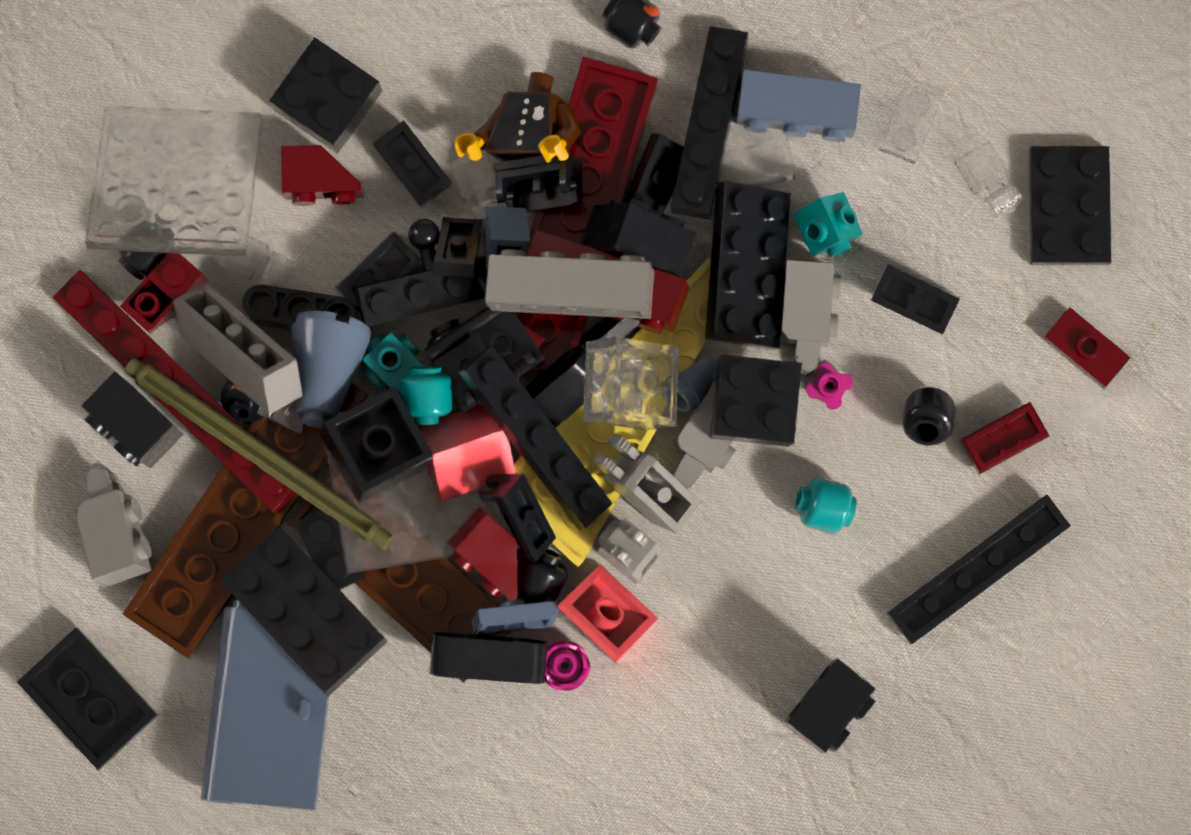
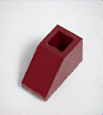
(315, 174)
(153, 299)
(490, 550)

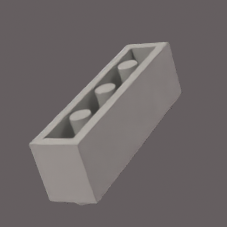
(570, 285)
(238, 348)

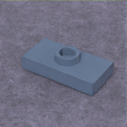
(514, 617)

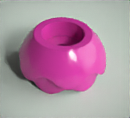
(578, 665)

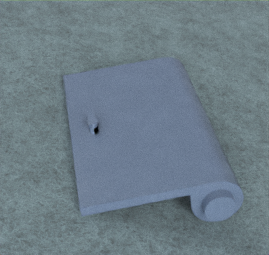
(262, 722)

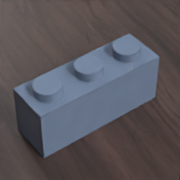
(798, 105)

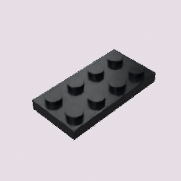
(747, 265)
(304, 611)

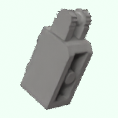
(807, 310)
(697, 447)
(647, 485)
(112, 530)
(628, 549)

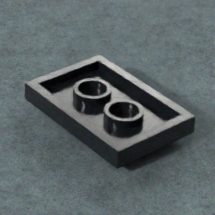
(1069, 205)
(87, 698)

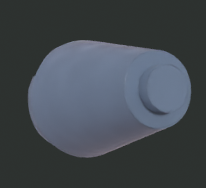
(326, 362)

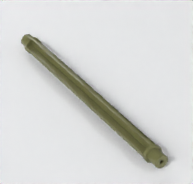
(259, 453)

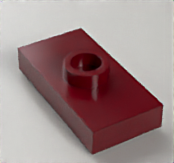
(1086, 348)
(1004, 438)

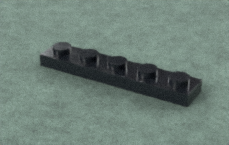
(709, 123)
(535, 437)
(978, 569)

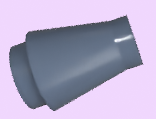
(695, 383)

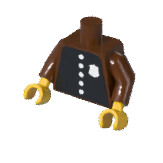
(525, 126)

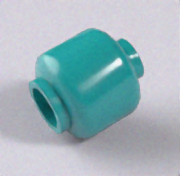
(427, 394)
(825, 505)

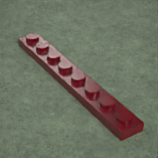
(126, 341)

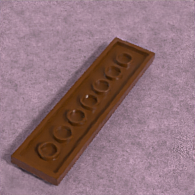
(226, 525)

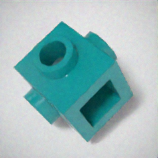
(828, 225)
(382, 350)

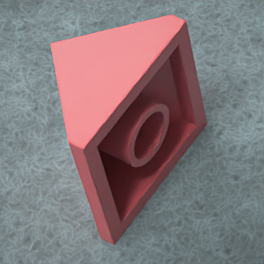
(466, 452)
(607, 613)

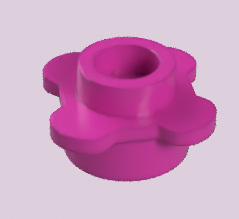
(818, 388)

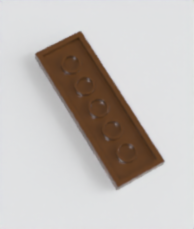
(421, 595)

